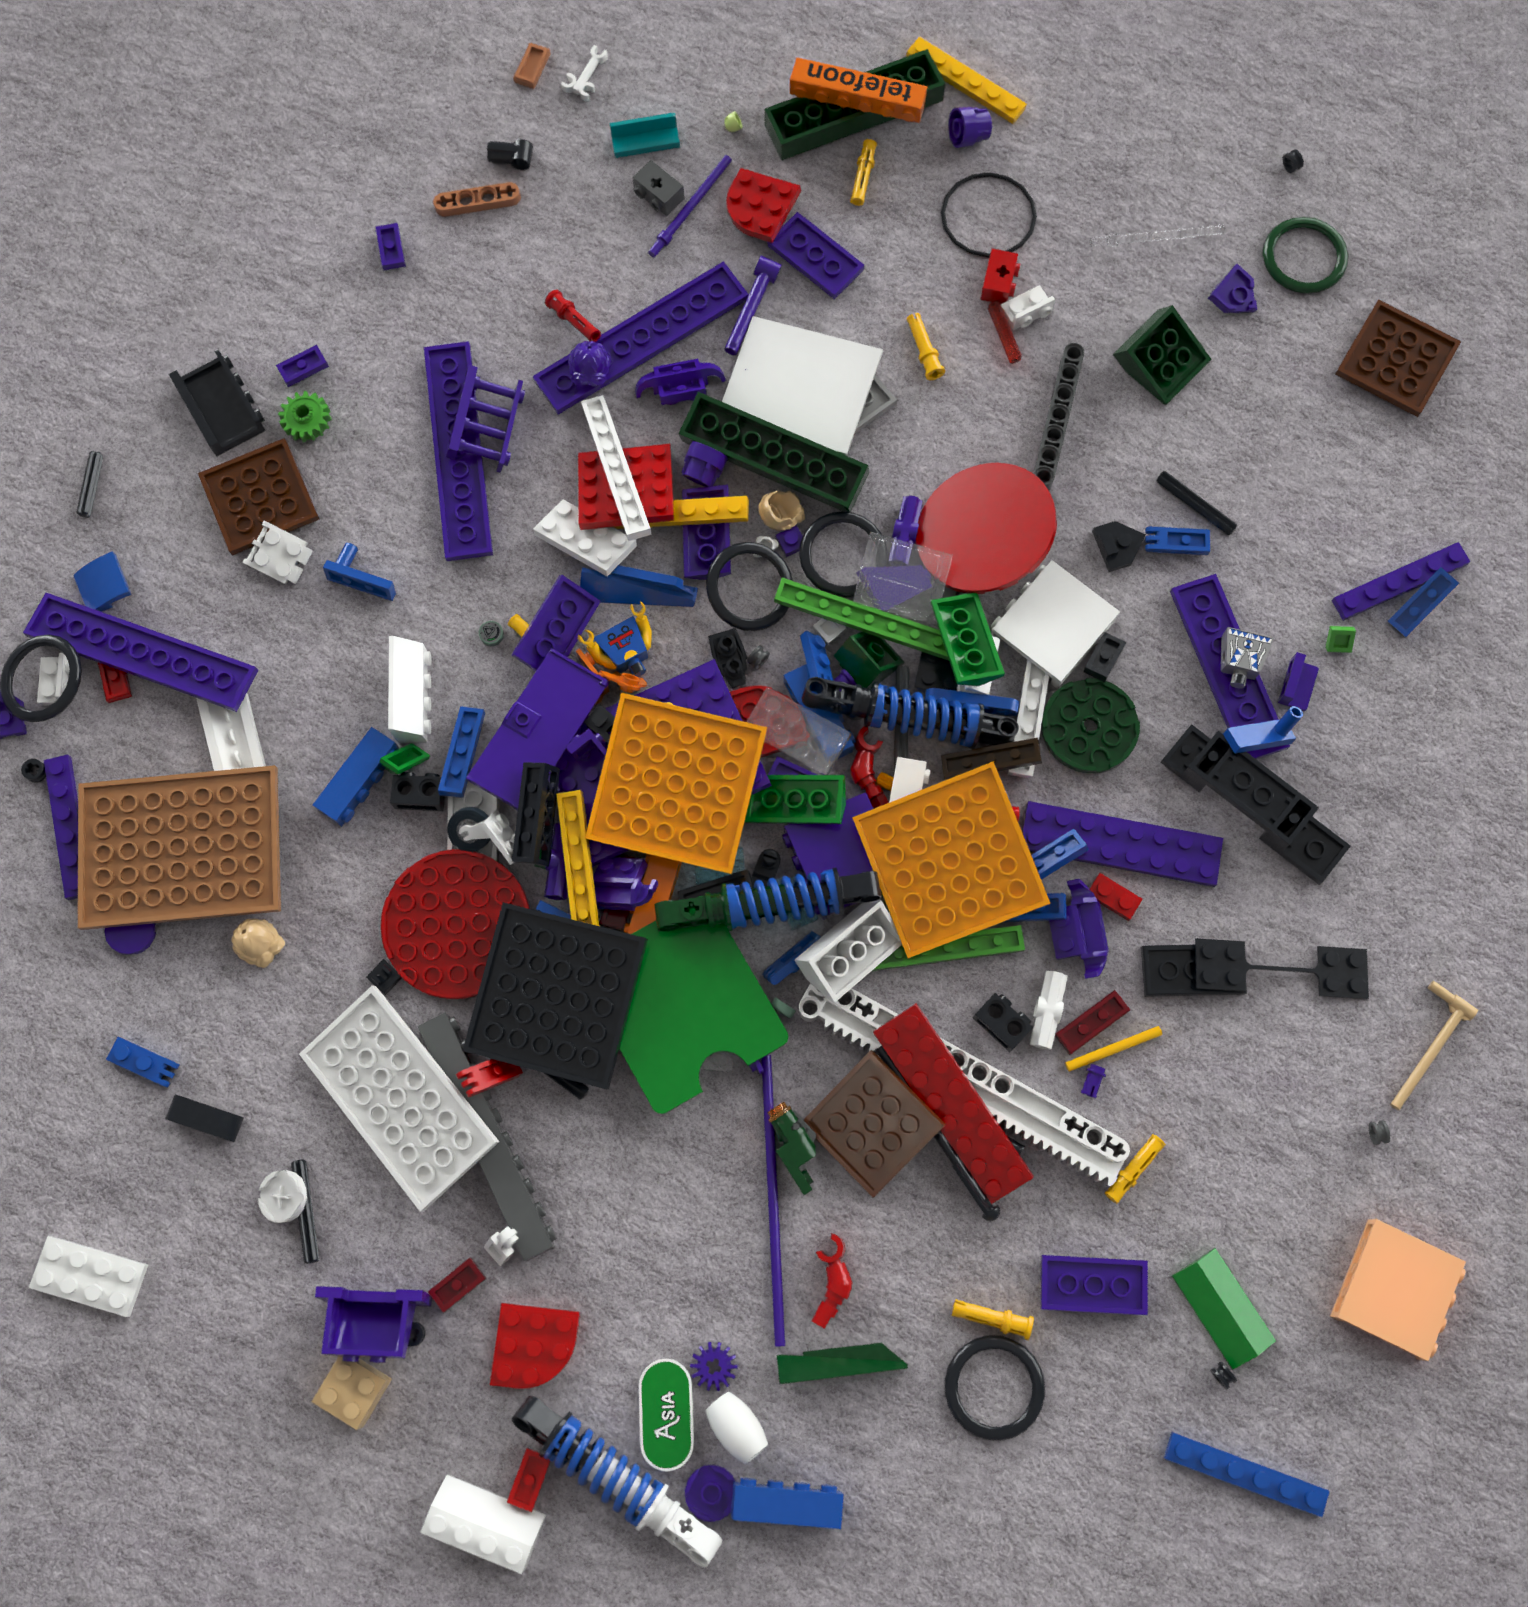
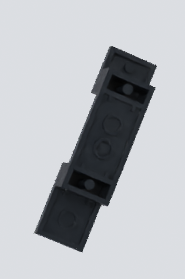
(1261, 797)

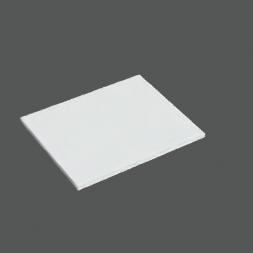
(803, 381)

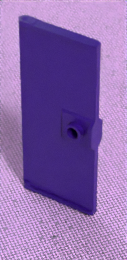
(538, 725)

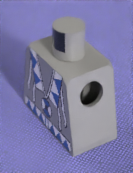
(1243, 655)

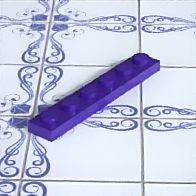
(1399, 581)
(65, 819)

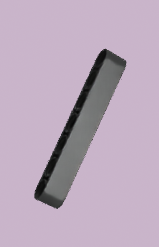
(1059, 408)

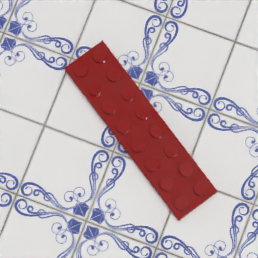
(950, 1095)

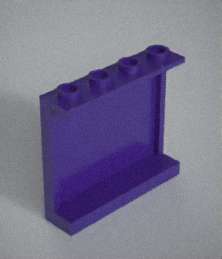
(830, 845)

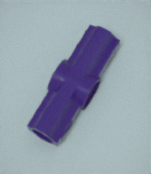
(907, 522)
(556, 879)

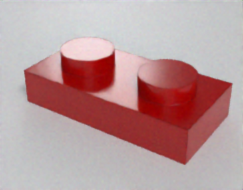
(1115, 897)
(528, 1480)

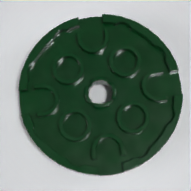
(1090, 750)

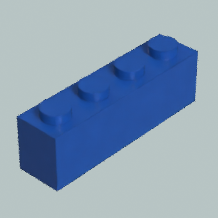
(795, 684)
(355, 778)
(787, 1504)

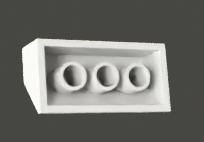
(408, 690)
(850, 950)
(483, 1524)

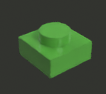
(1340, 639)

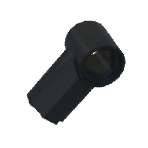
(516, 153)

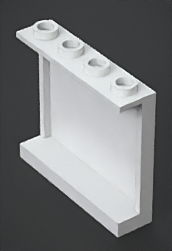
(1055, 622)

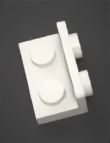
(1027, 307)
(52, 679)

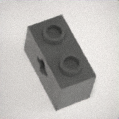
(658, 188)

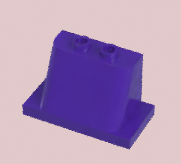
(369, 1322)

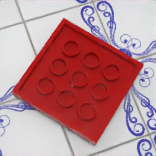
(651, 475)

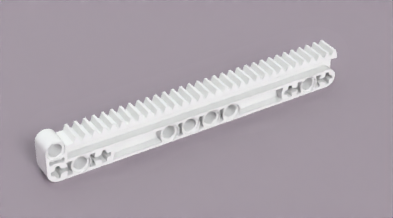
(1017, 1108)

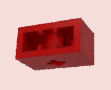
(999, 276)

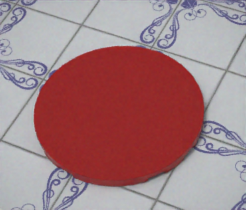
(992, 522)
(444, 920)

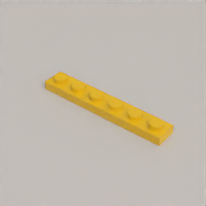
(972, 83)
(707, 511)
(577, 857)

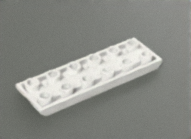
(231, 736)

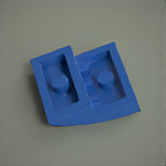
(102, 582)

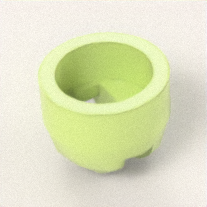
(733, 122)

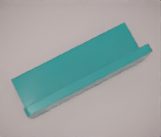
(644, 135)

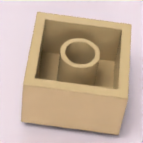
(351, 1391)

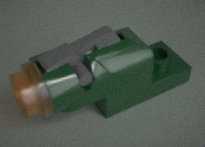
(797, 1141)

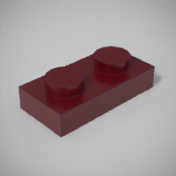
(457, 1285)

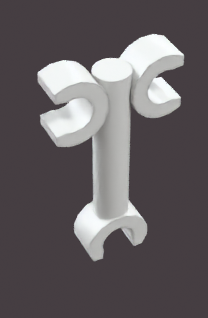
(581, 85)

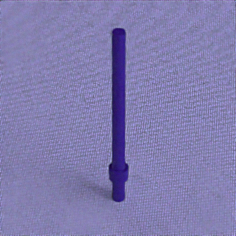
(665, 236)

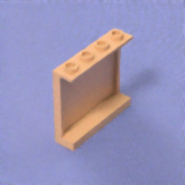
(1399, 1289)

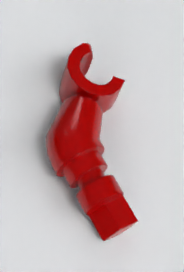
(862, 769)
(838, 1285)

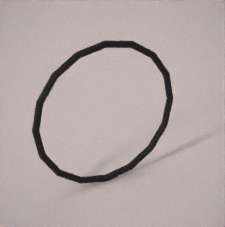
(980, 175)

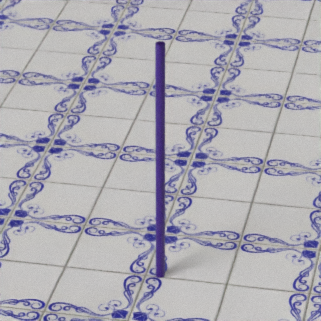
(773, 1207)

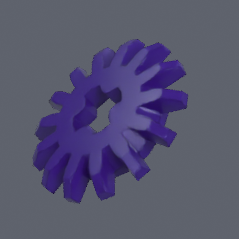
(724, 1363)

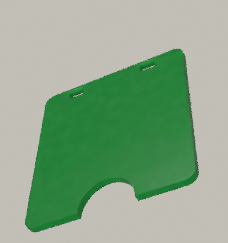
(691, 1003)

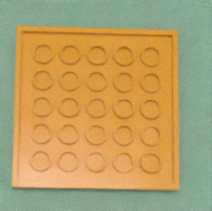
(676, 783)
(951, 860)

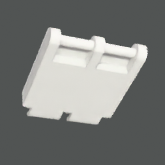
(278, 554)

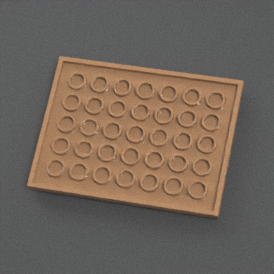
(178, 847)

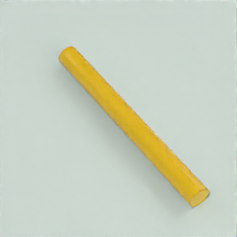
(1113, 1048)

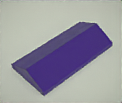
(704, 541)

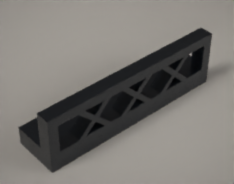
(533, 813)

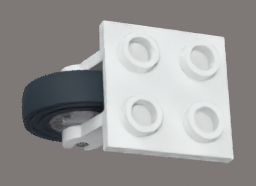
(472, 830)

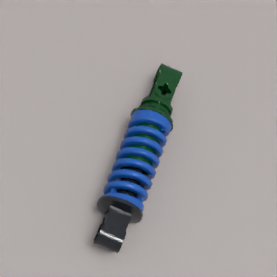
(737, 905)

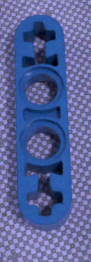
(992, 704)

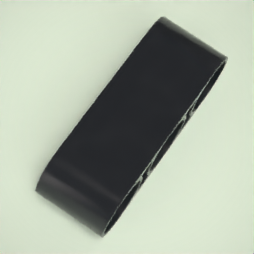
(204, 1118)

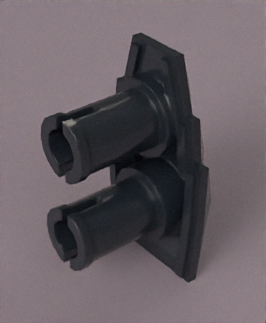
(729, 656)

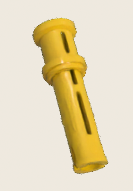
(928, 355)
(1004, 1320)

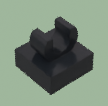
(384, 977)

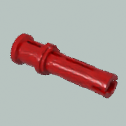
(561, 304)

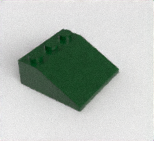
(1163, 354)

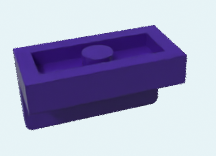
(1298, 683)

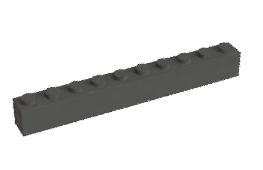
(499, 1164)

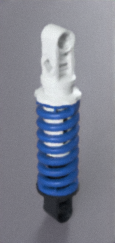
(644, 1502)

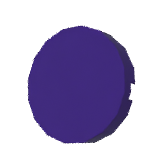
(130, 939)
(710, 1493)

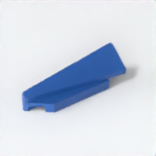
(634, 585)

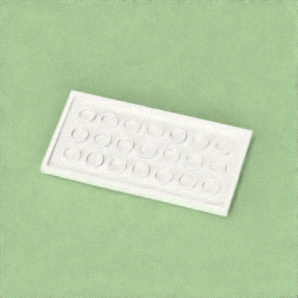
(398, 1098)

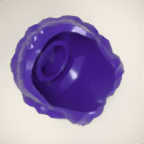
(589, 364)

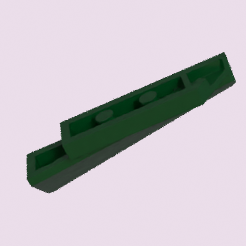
(837, 1363)

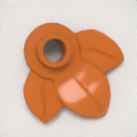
(626, 681)

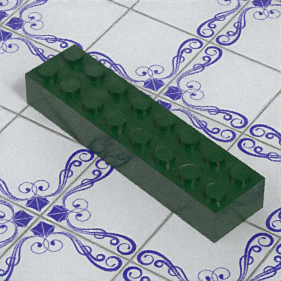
(808, 124)
(775, 452)

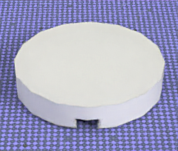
(282, 1196)

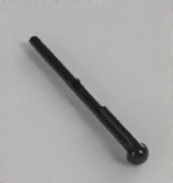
(990, 1213)

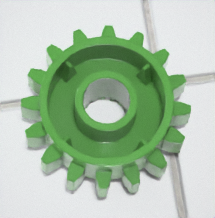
(306, 406)

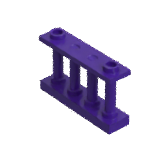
(463, 423)

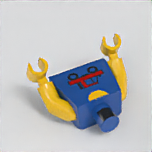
(622, 645)

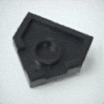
(1117, 544)

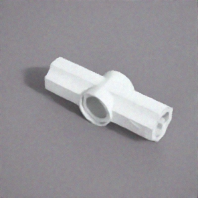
(1048, 1010)

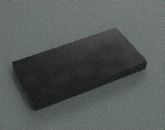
(1171, 972)

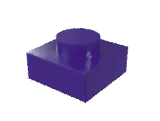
(789, 540)

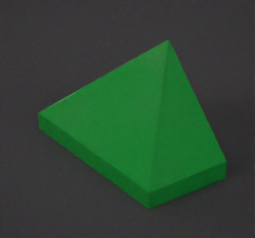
(404, 759)

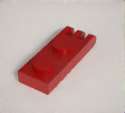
(488, 1075)

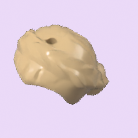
(781, 510)
(256, 942)

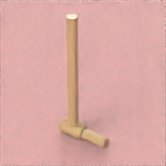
(1460, 1011)

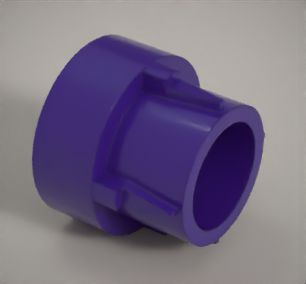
(969, 126)
(703, 464)

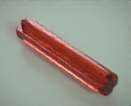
(1004, 332)

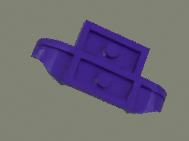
(678, 380)
(620, 885)
(1082, 930)

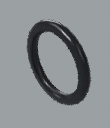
(807, 541)
(712, 585)
(68, 694)
(956, 1407)

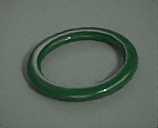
(1317, 225)

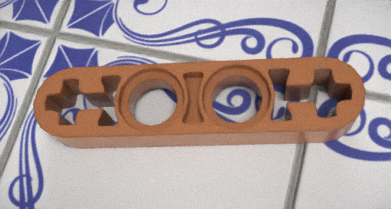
(476, 195)

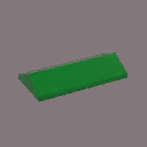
(967, 639)
(799, 800)
(1224, 1309)

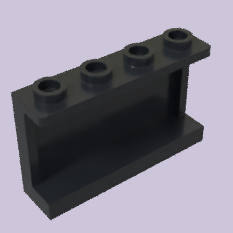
(219, 404)

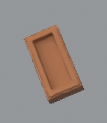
(531, 65)

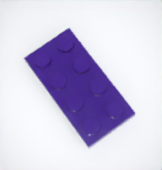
(816, 255)
(556, 623)
(1094, 1285)

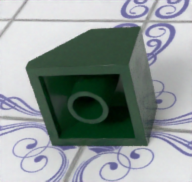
(868, 658)

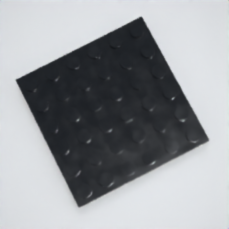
(555, 995)

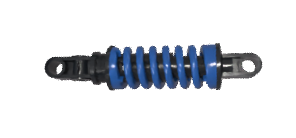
(910, 711)

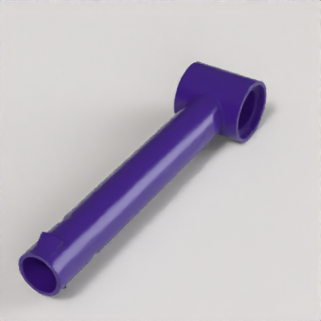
(766, 272)

